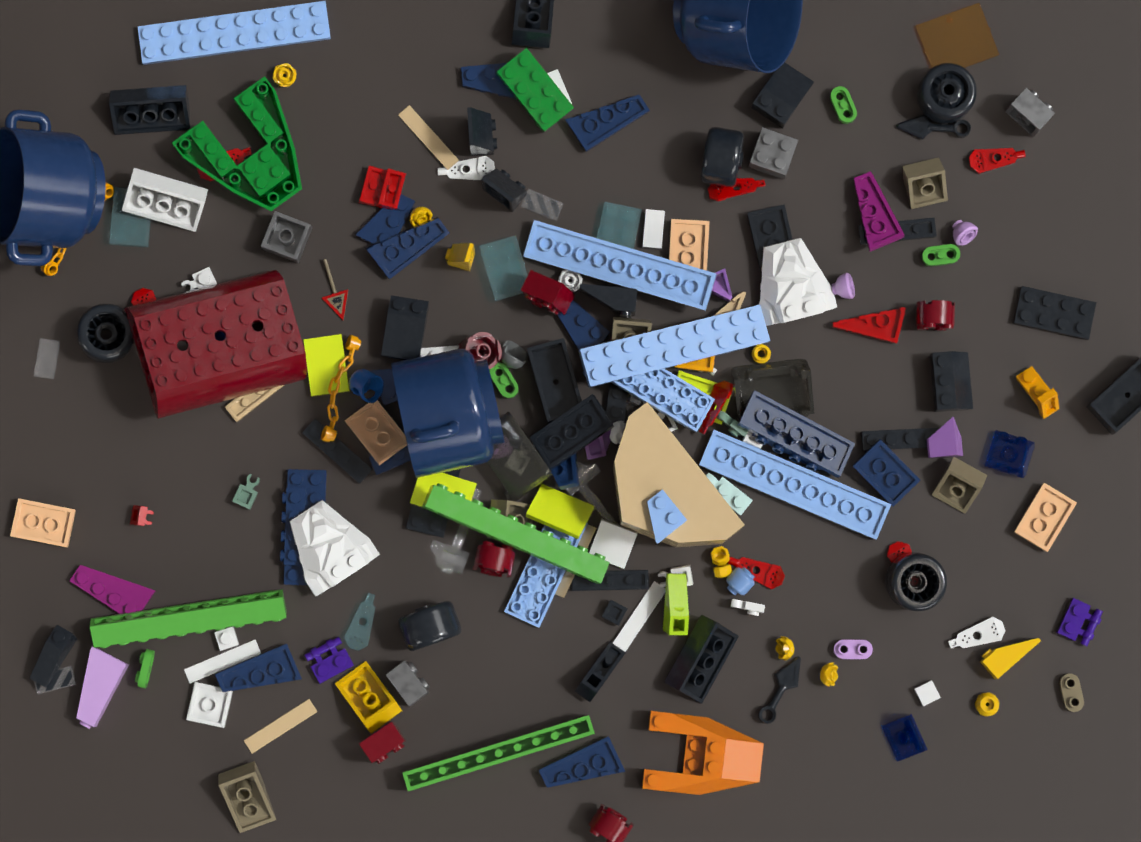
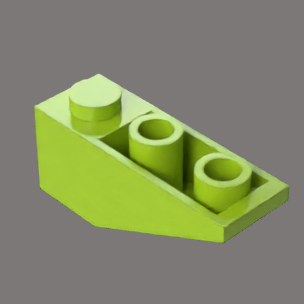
(676, 605)

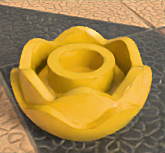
(283, 69)
(420, 215)
(784, 648)
(828, 674)
(981, 701)

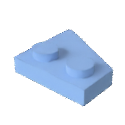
(664, 516)

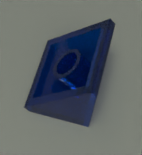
(904, 737)

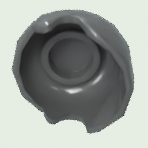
(513, 355)

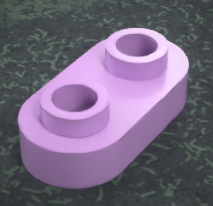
(853, 649)

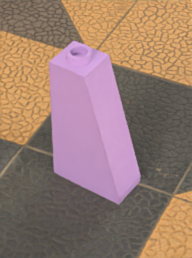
(99, 685)

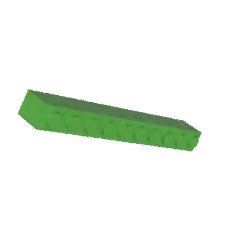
(515, 534)
(188, 618)
(498, 753)

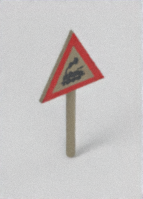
(338, 300)

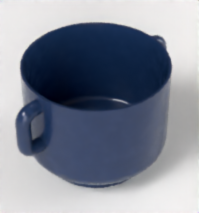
(739, 32)
(47, 188)
(447, 411)

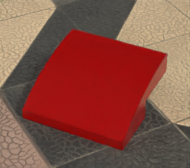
(382, 188)

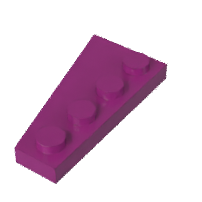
(877, 217)
(112, 591)

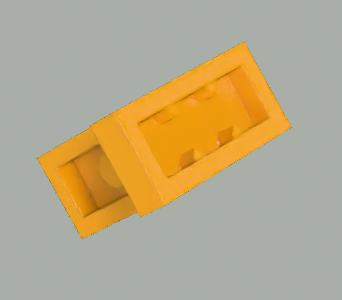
(1040, 393)

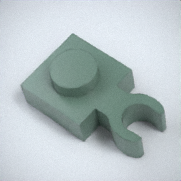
(734, 429)
(246, 494)

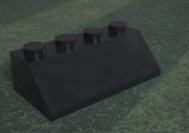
(150, 109)
(701, 658)

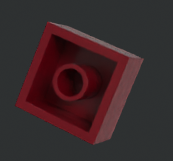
(547, 293)
(382, 742)

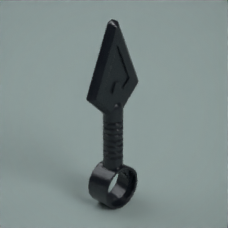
(922, 127)
(787, 679)

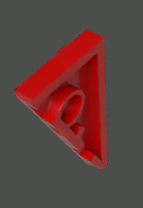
(881, 325)

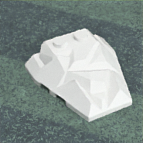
(792, 284)
(329, 547)

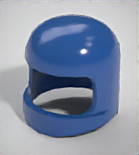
(362, 381)

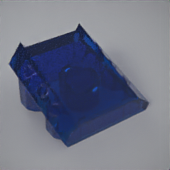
(1010, 454)

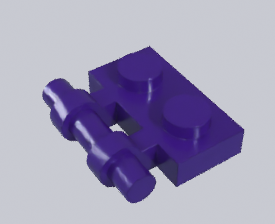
(1074, 619)
(333, 664)

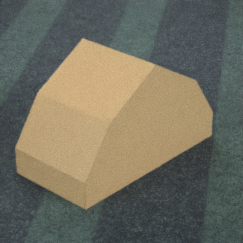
(654, 461)

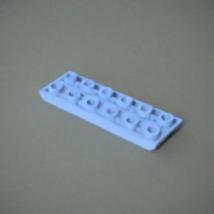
(669, 396)
(537, 585)

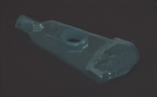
(358, 630)

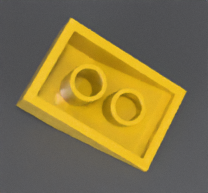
(368, 697)

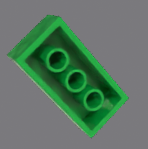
(534, 90)

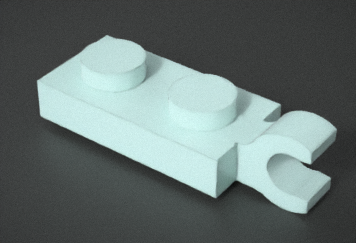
(733, 496)

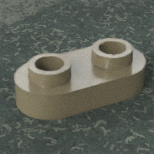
(1069, 693)

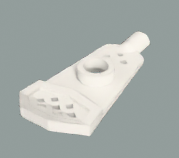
(475, 169)
(985, 631)

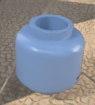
(740, 581)

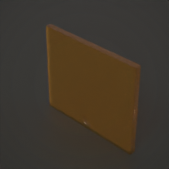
(958, 38)

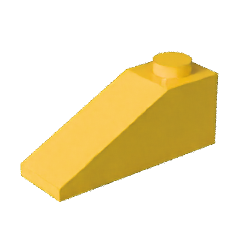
(461, 255)
(1003, 658)

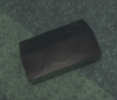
(951, 381)

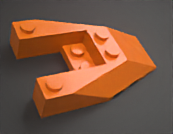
(713, 756)

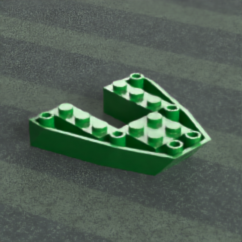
(267, 175)

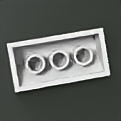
(164, 199)

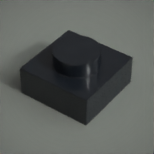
(614, 612)

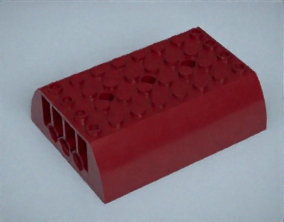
(212, 368)

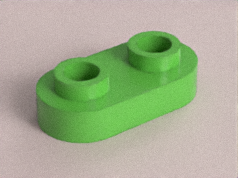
(843, 105)
(940, 255)
(504, 380)
(146, 659)

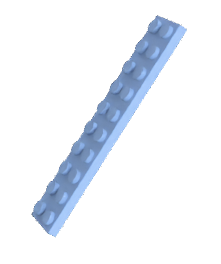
(234, 32)
(620, 265)
(674, 346)
(795, 484)

